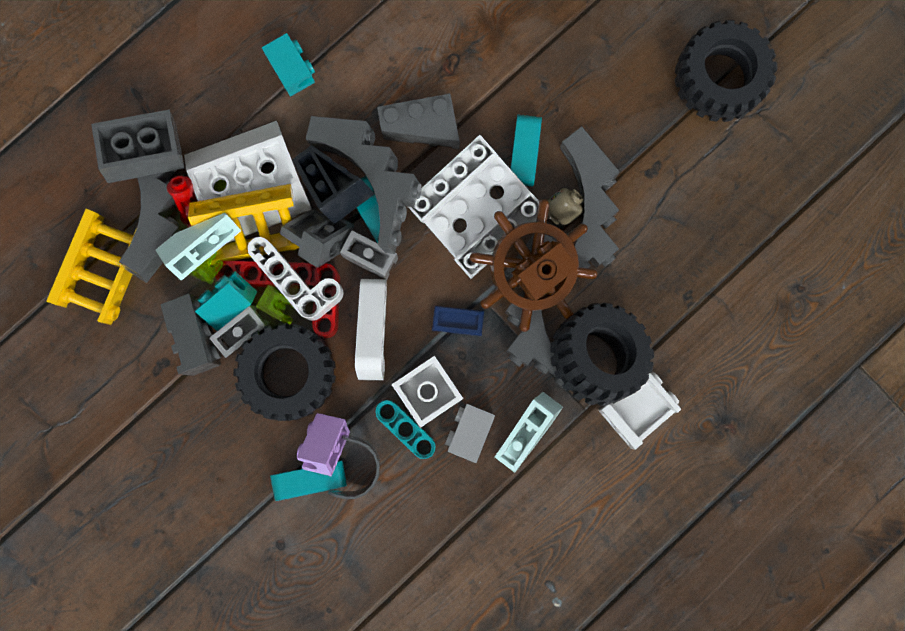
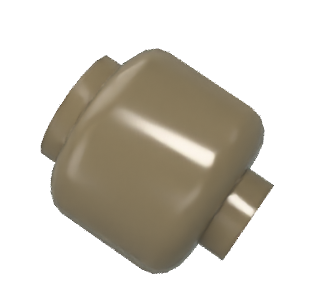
(565, 206)

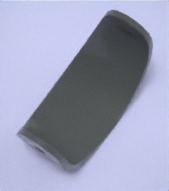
(363, 491)

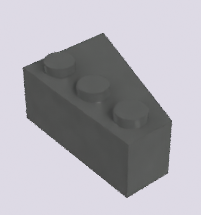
(421, 121)
(190, 336)

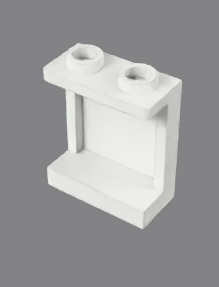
(641, 412)

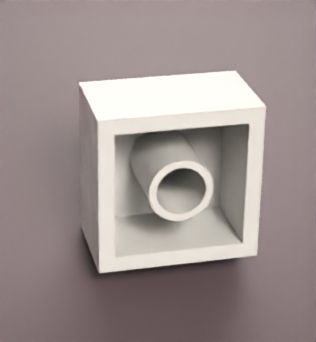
(427, 391)

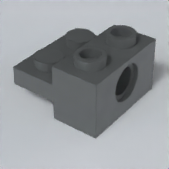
(317, 236)

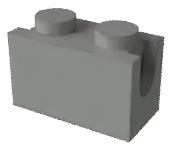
(368, 255)
(238, 330)
(470, 432)

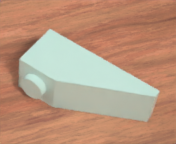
(196, 244)
(528, 431)

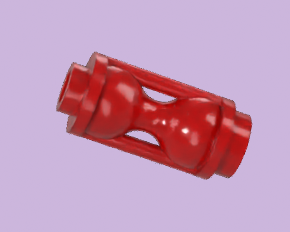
(182, 192)

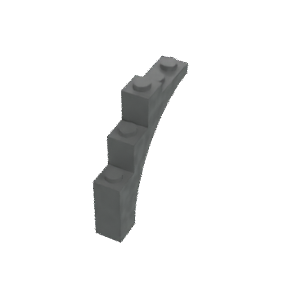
(592, 173)
(392, 189)
(153, 226)
(535, 342)

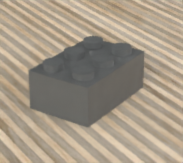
(137, 146)

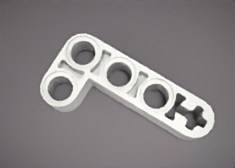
(289, 277)
(371, 330)

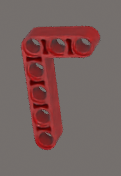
(313, 279)

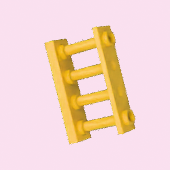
(244, 204)
(73, 269)

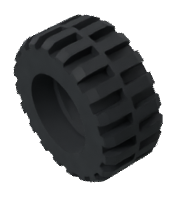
(746, 49)
(627, 341)
(251, 372)

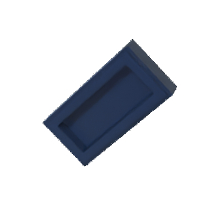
(458, 321)

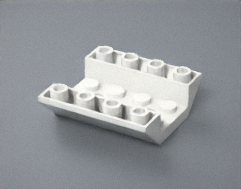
(240, 164)
(464, 193)

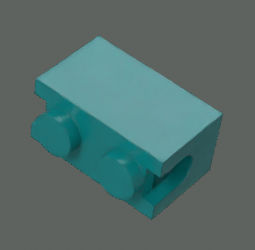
(289, 65)
(226, 301)

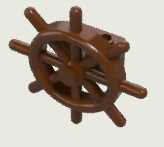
(538, 270)

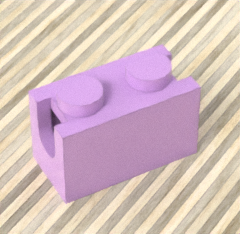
(323, 444)

